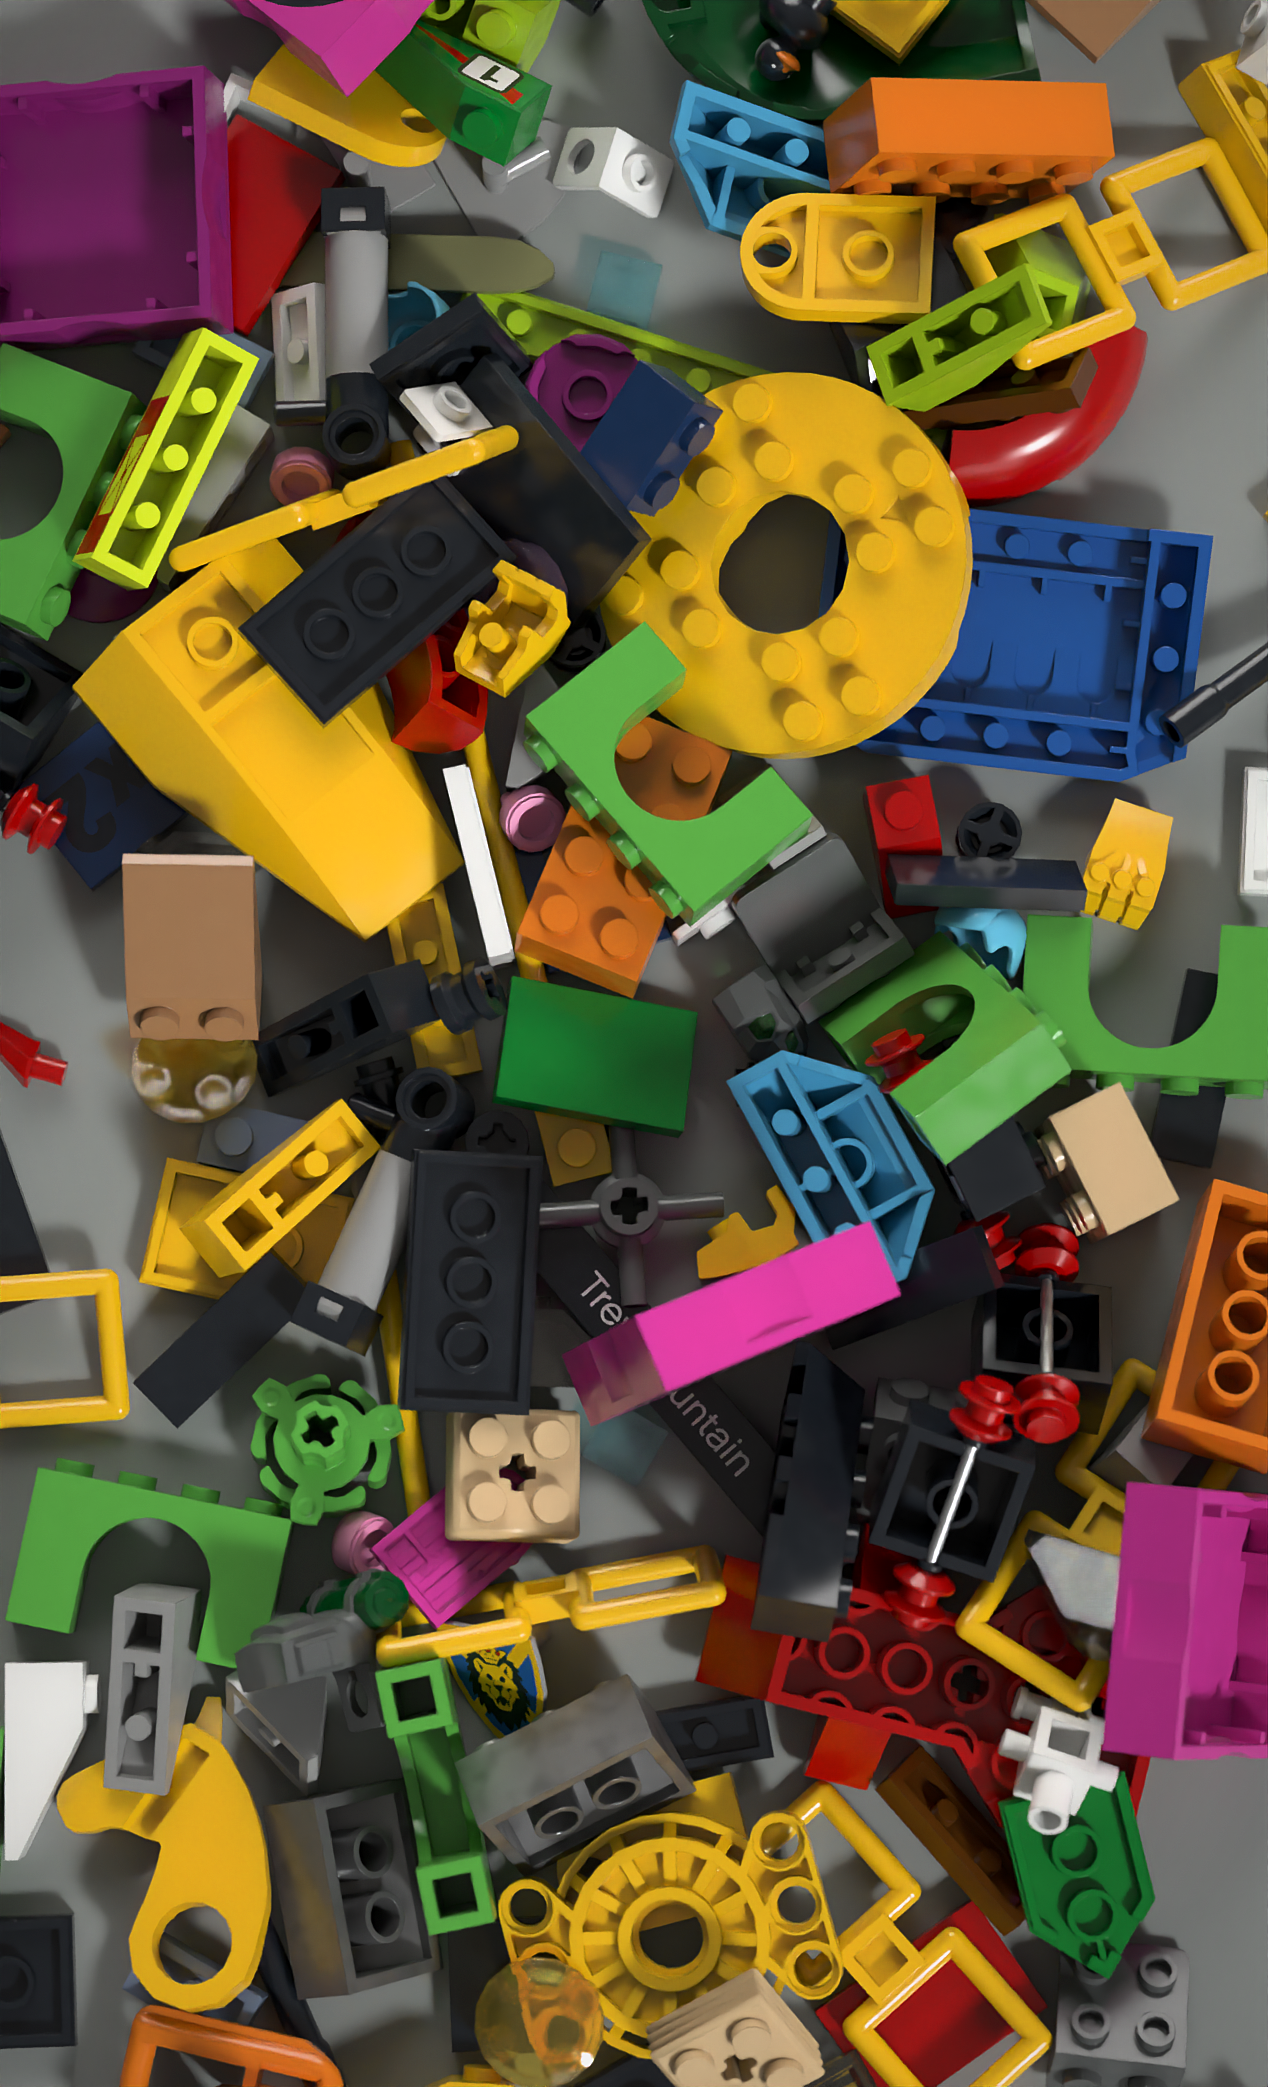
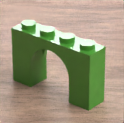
(92, 431)
(686, 861)
(1223, 1052)
(986, 1075)
(76, 1512)
(450, 1845)

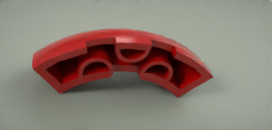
(1045, 447)
(432, 702)

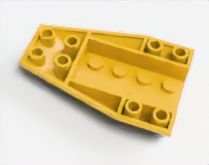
(226, 741)

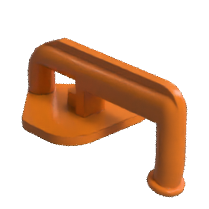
(223, 2042)

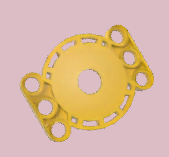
(729, 1898)

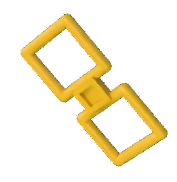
(1123, 247)
(335, 505)
(115, 1400)
(1096, 1527)
(562, 1598)
(890, 1964)

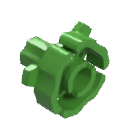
(304, 1409)

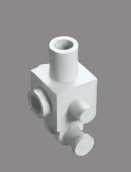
(1055, 1759)

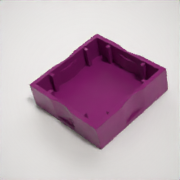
(114, 210)

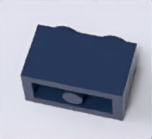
(650, 437)

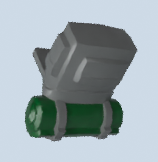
(328, 1636)

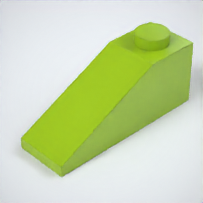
(959, 341)

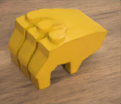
(511, 631)
(1127, 864)
(739, 1248)

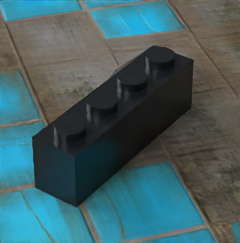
(811, 1500)

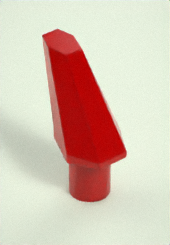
(24, 1061)

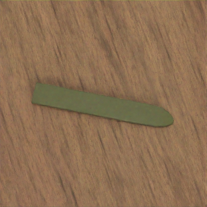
(442, 264)

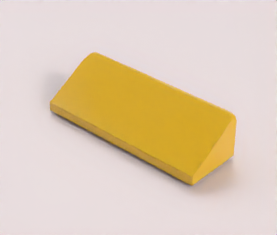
(1235, 114)

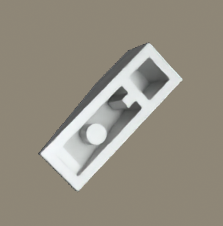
(44, 1725)

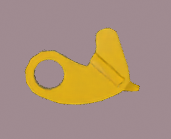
(207, 1857)

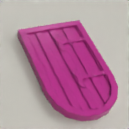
(441, 1571)

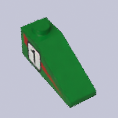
(467, 92)

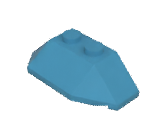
(743, 158)
(837, 1151)

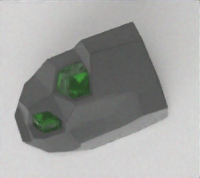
(762, 1016)

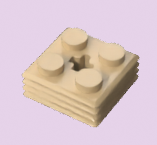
(482, 1503)
(735, 2039)

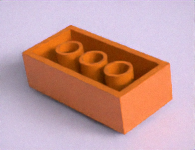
(968, 138)
(589, 907)
(1215, 1347)

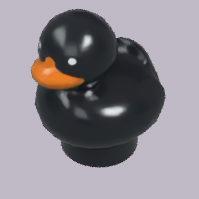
(800, 26)

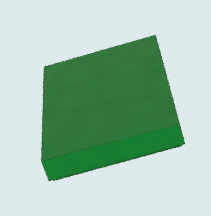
(595, 1057)

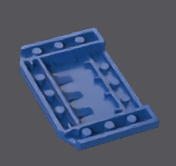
(1061, 650)

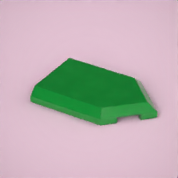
(1085, 1883)

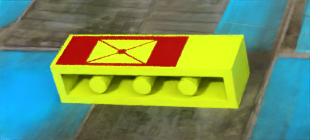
(166, 459)

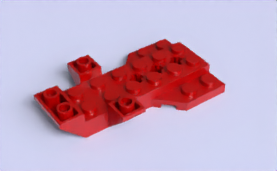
(892, 1678)

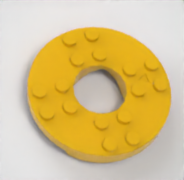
(900, 594)

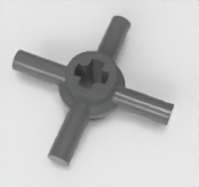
(629, 1238)

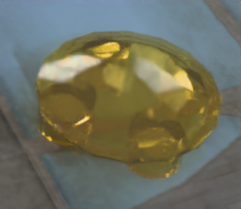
(193, 1076)
(539, 2022)

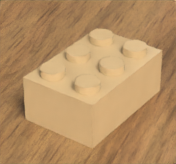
(1103, 1164)

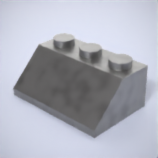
(573, 1775)
(350, 1889)

